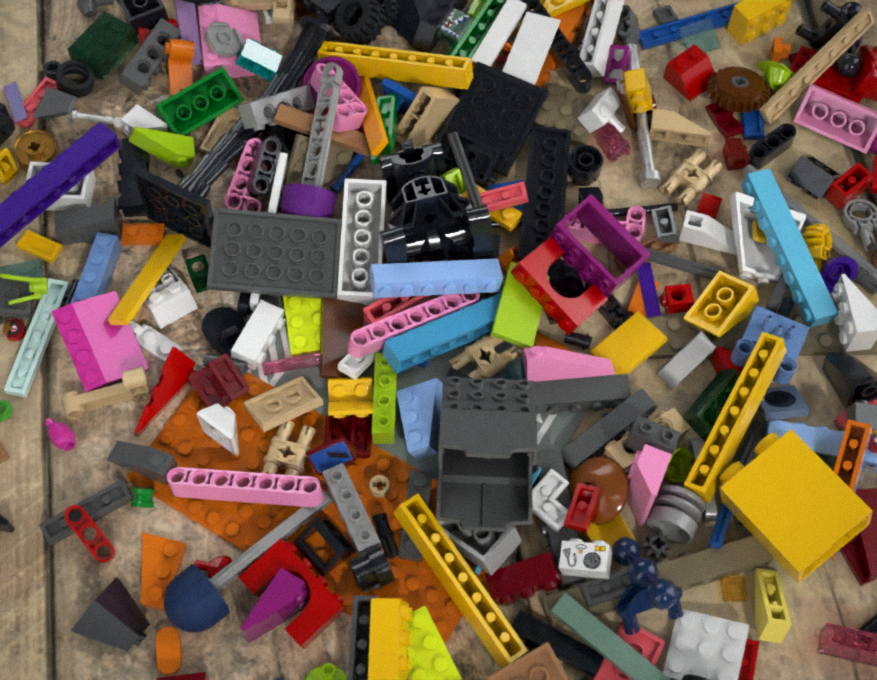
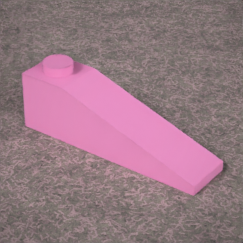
(559, 364)

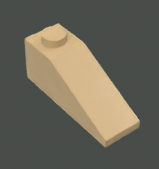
(674, 128)

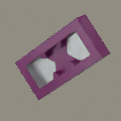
(617, 60)

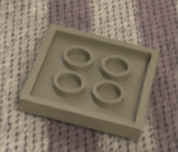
(562, 110)

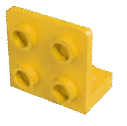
(350, 397)
(607, 532)

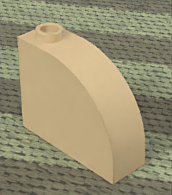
(426, 115)

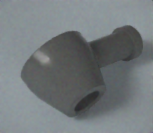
(88, 7)

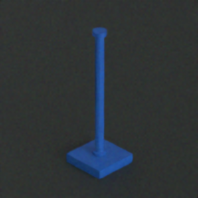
(405, 99)

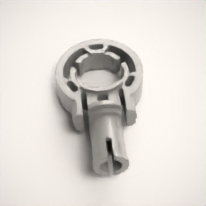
(864, 226)

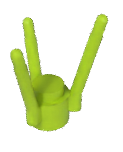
(38, 285)

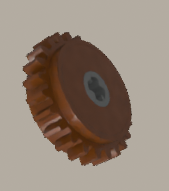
(738, 89)

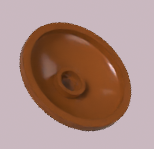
(610, 479)

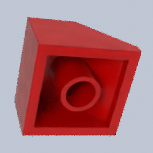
(689, 72)

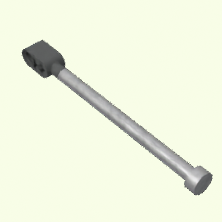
(630, 32)

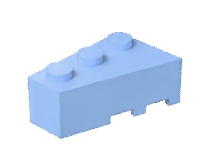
(421, 417)

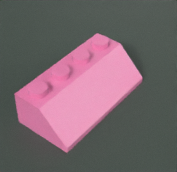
(838, 118)
(645, 480)

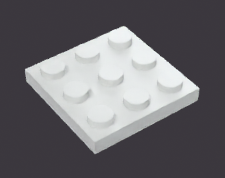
(706, 647)

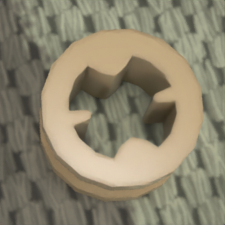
(385, 482)

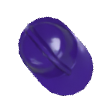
(835, 267)

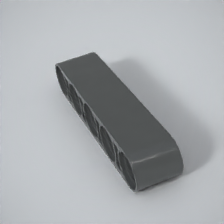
(607, 429)

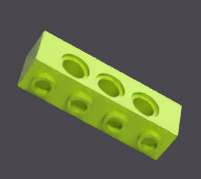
(384, 402)

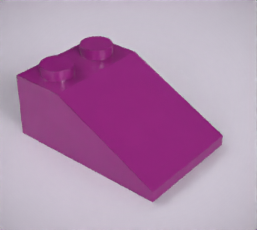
(277, 604)

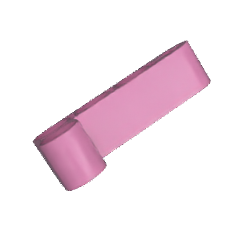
(349, 110)
(241, 177)
(635, 227)

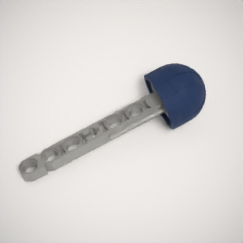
(195, 601)

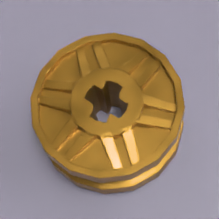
(35, 147)

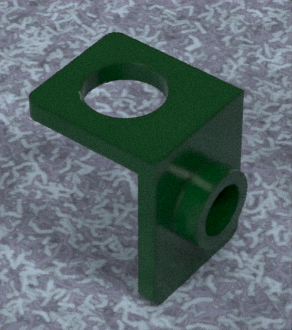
(198, 278)

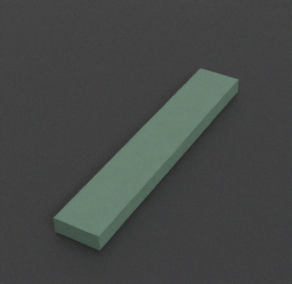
(604, 640)

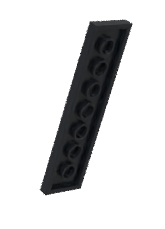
(544, 187)

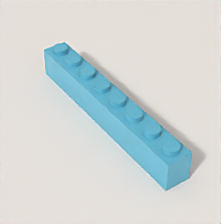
(789, 249)

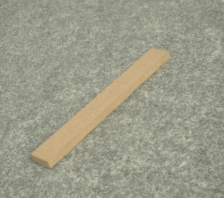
(817, 65)

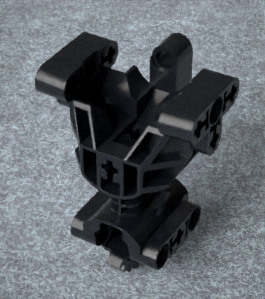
(428, 210)

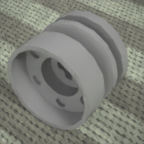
(676, 514)

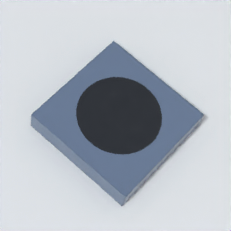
(783, 403)

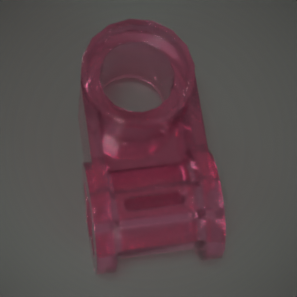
(613, 144)

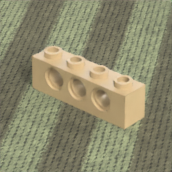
(616, 450)

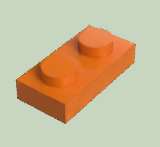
(142, 233)

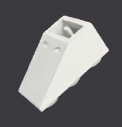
(169, 299)
(856, 316)

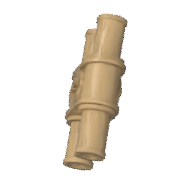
(690, 178)
(486, 347)
(281, 447)

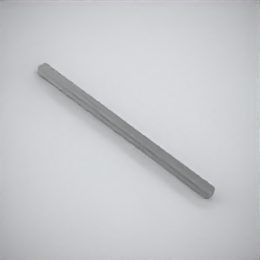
(837, 243)

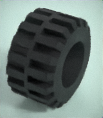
(368, 26)

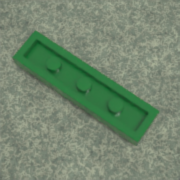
(388, 111)

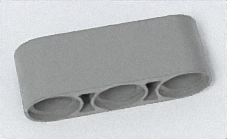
(686, 360)

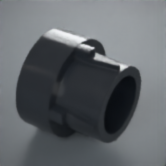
(584, 164)
(371, 569)

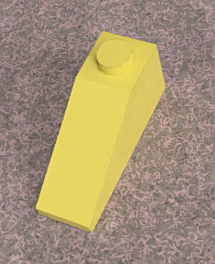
(771, 611)

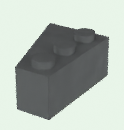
(82, 225)

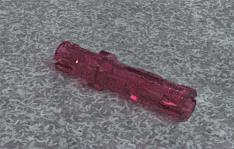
(291, 363)

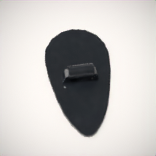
(222, 328)

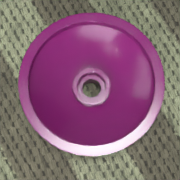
(350, 75)

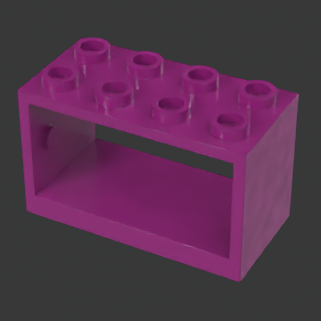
(610, 234)

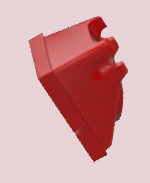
(866, 79)

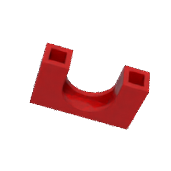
(567, 312)
(322, 606)

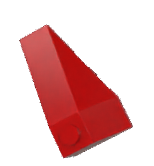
(170, 385)

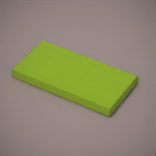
(516, 313)

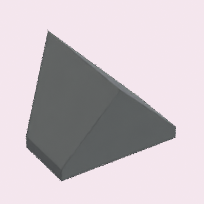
(54, 104)

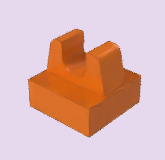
(779, 50)

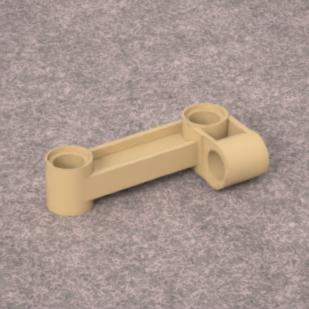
(282, 9)
(133, 388)

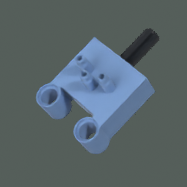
(778, 325)

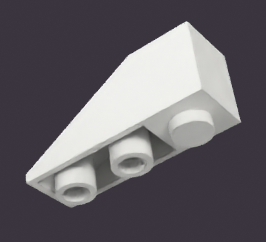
(707, 232)

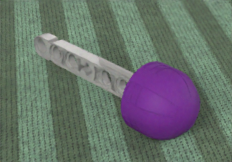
(309, 196)

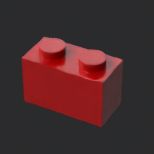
(849, 186)

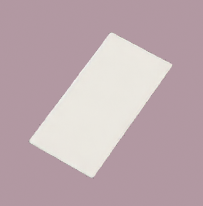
(531, 47)

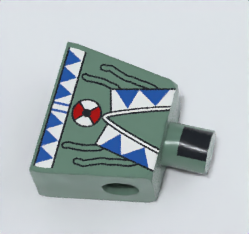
(453, 26)

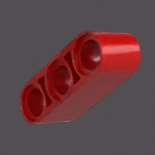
(81, 526)

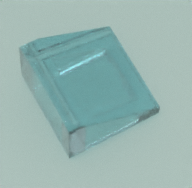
(513, 370)

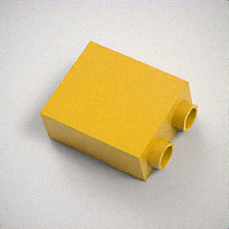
(793, 504)

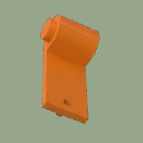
(179, 57)

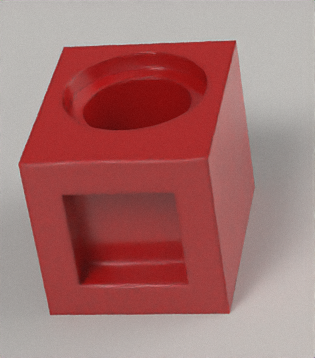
(683, 293)

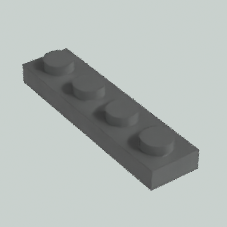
(419, 483)
(96, 506)

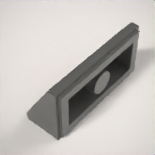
(665, 225)

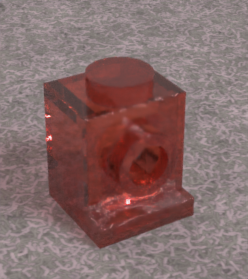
(735, 154)

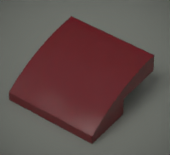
(218, 382)
(355, 429)

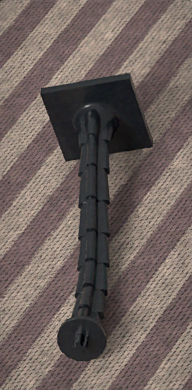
(185, 205)

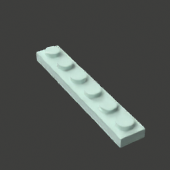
(36, 340)

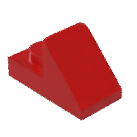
(583, 507)

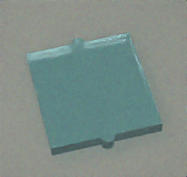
(701, 35)

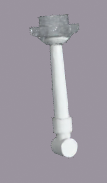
(107, 120)

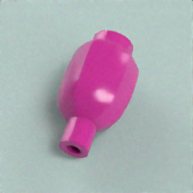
(60, 435)

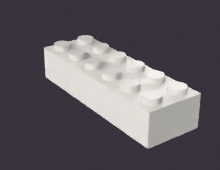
(360, 238)

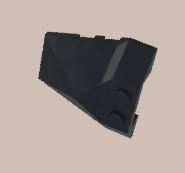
(422, 20)

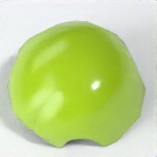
(679, 466)

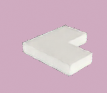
(545, 502)

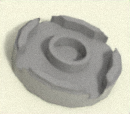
(223, 39)

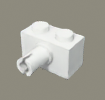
(601, 111)

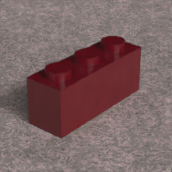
(524, 579)

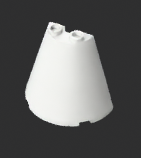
(753, 257)

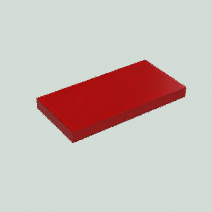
(830, 79)

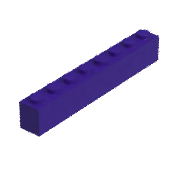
(55, 180)

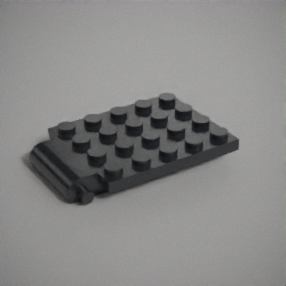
(492, 122)

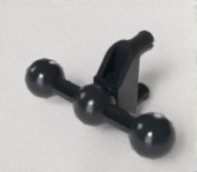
(849, 63)

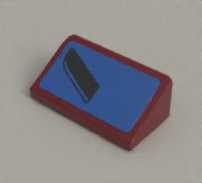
(332, 454)

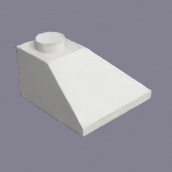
(221, 426)

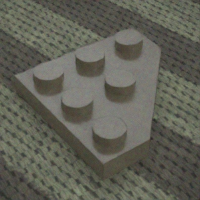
(336, 163)

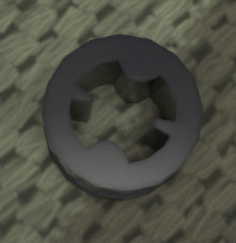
(48, 69)

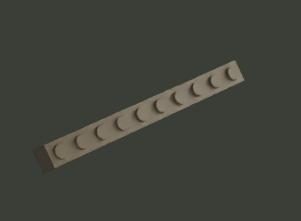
(685, 572)

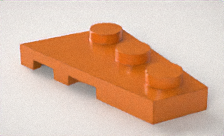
(159, 567)

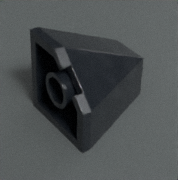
(850, 378)
(113, 619)

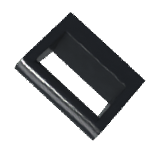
(332, 536)

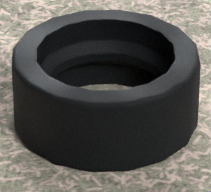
(75, 67)

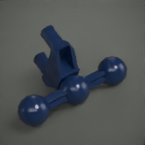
(646, 588)

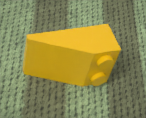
(722, 304)

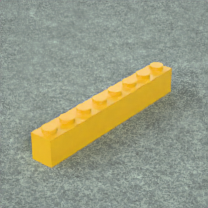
(403, 64)
(736, 416)
(460, 581)

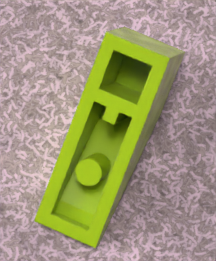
(168, 147)

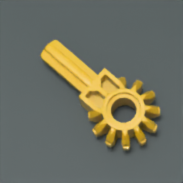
(818, 242)

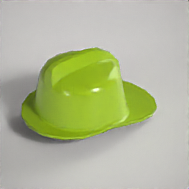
(775, 74)

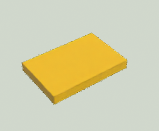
(630, 344)

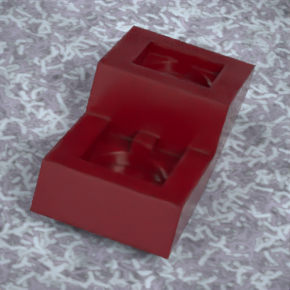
(724, 121)

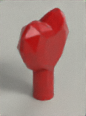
(214, 565)

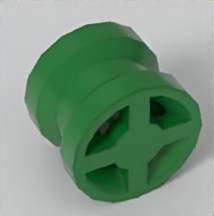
(143, 497)

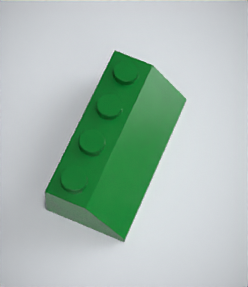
(199, 103)

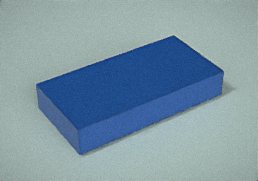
(752, 125)

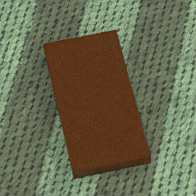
(338, 322)

